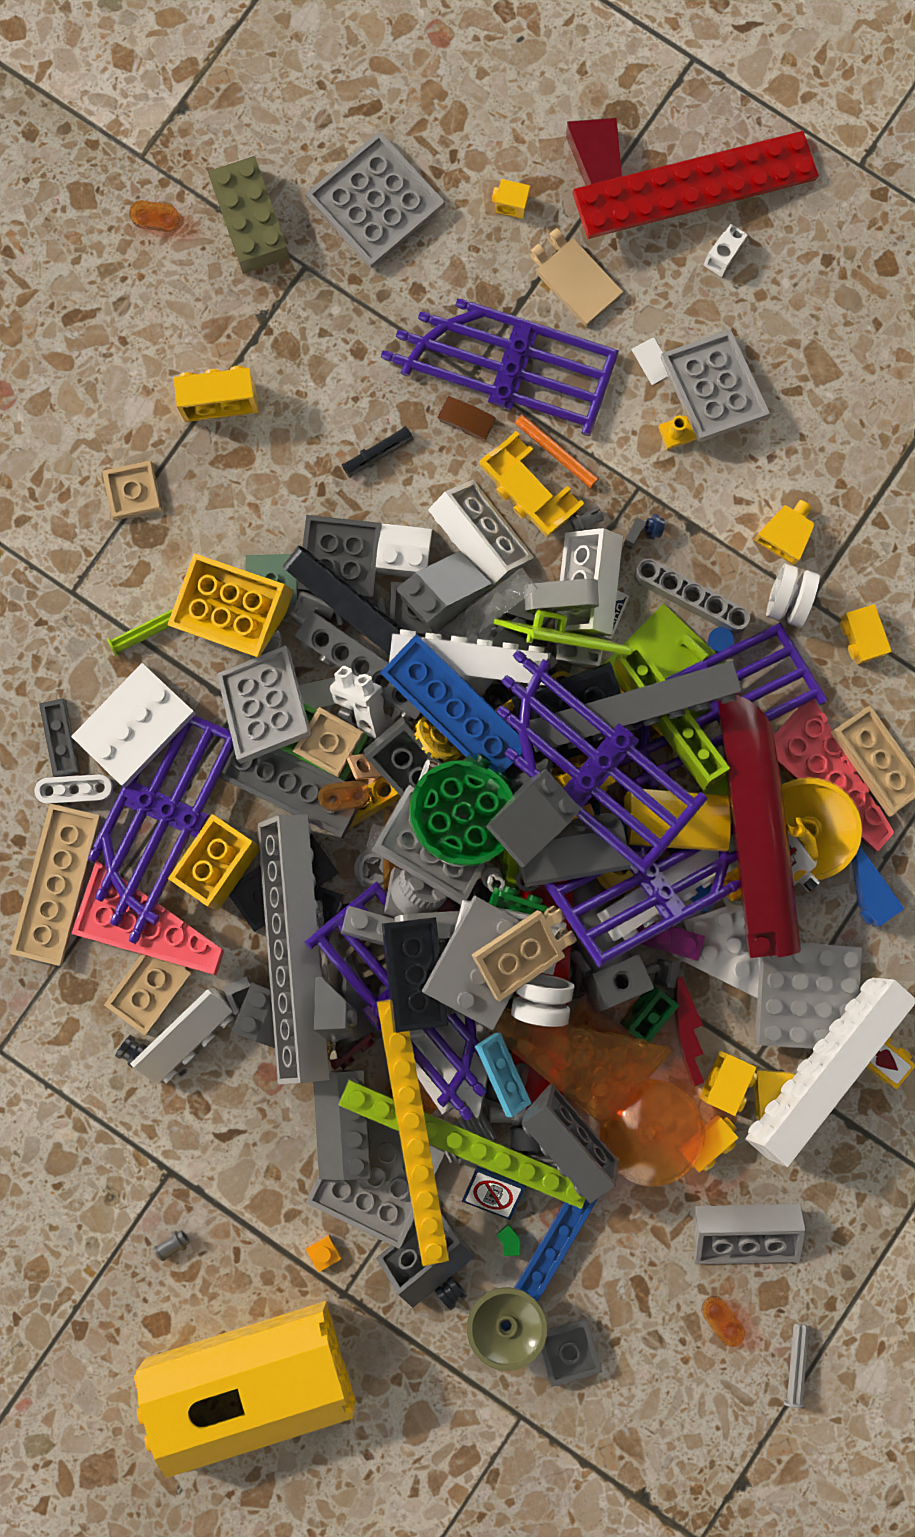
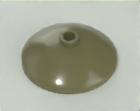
(509, 1347)

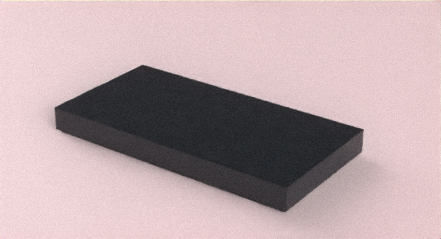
(249, 890)
(410, 958)

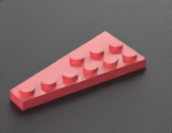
(810, 750)
(167, 940)

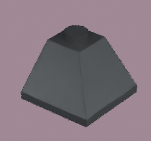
(332, 1012)

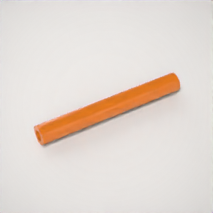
(556, 451)

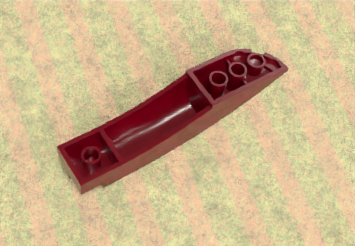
(759, 830)

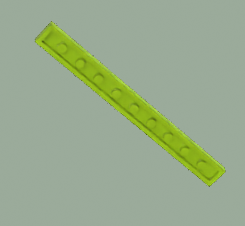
(466, 1145)

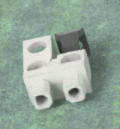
(362, 698)

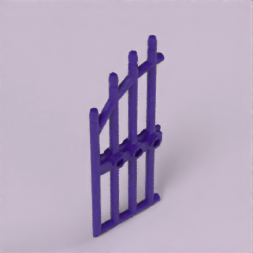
(514, 361)
(789, 649)
(597, 768)
(168, 813)
(659, 894)
(466, 1031)

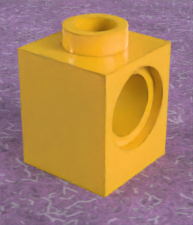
(511, 198)

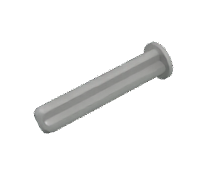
(797, 1366)

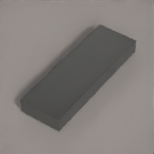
(58, 738)

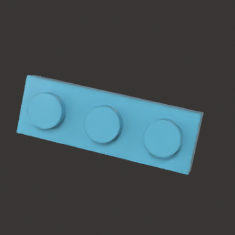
(503, 1074)

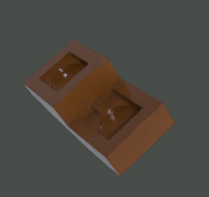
(466, 417)

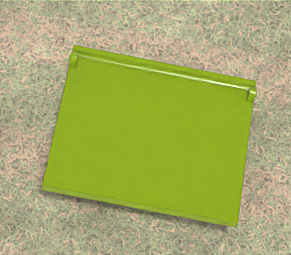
(561, 636)
(668, 645)

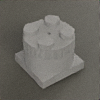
(411, 895)

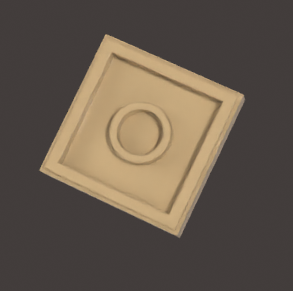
(132, 490)
(330, 742)

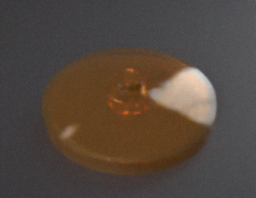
(656, 1134)

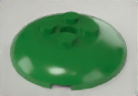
(451, 789)

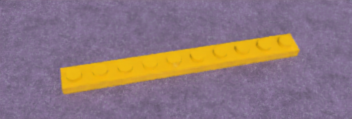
(414, 1140)

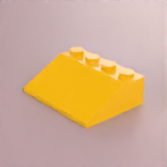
(229, 605)

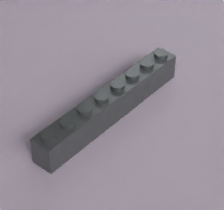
(647, 704)

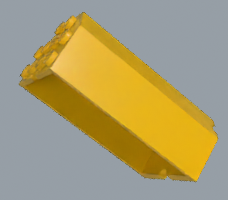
(285, 1377)

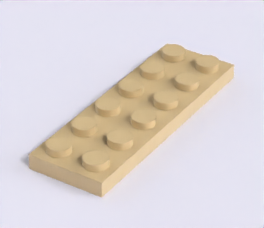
(55, 885)

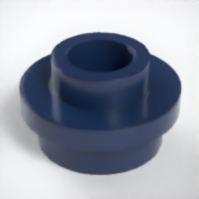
(654, 526)

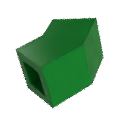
(510, 1241)

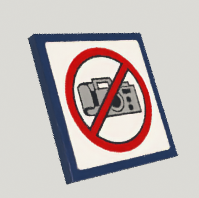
(493, 1193)

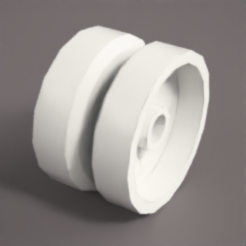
(792, 595)
(544, 1001)

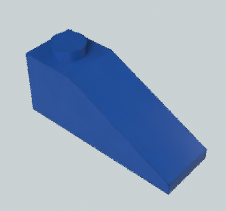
(872, 892)

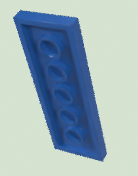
(451, 703)

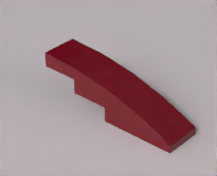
(686, 1021)

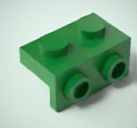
(510, 899)

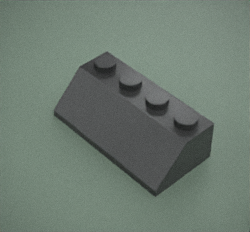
(577, 854)
(341, 1133)
(571, 1144)

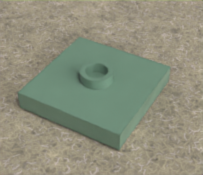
(271, 567)

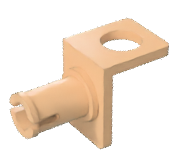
(364, 771)

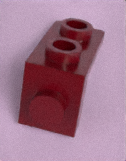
(347, 1059)

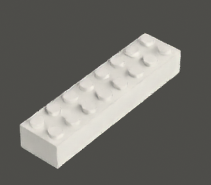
(830, 1070)

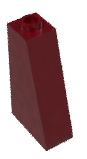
(595, 148)

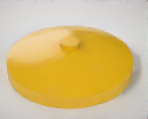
(829, 817)

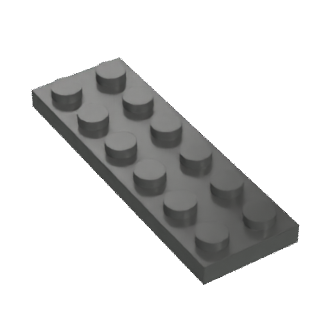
(291, 786)

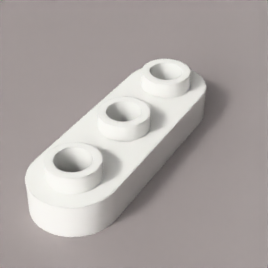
(62, 789)

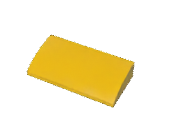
(705, 831)

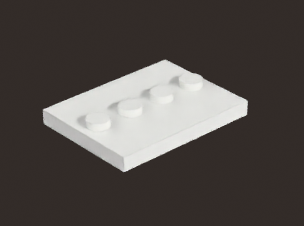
(133, 725)

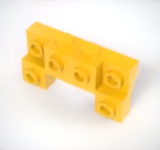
(524, 490)

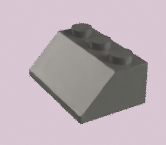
(410, 1277)

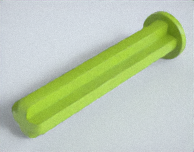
(140, 633)

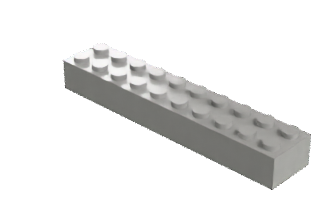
(292, 965)

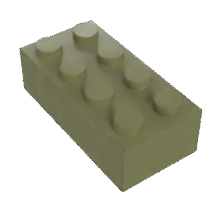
(248, 214)

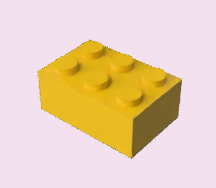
(216, 394)
(214, 863)

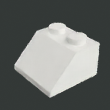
(402, 550)

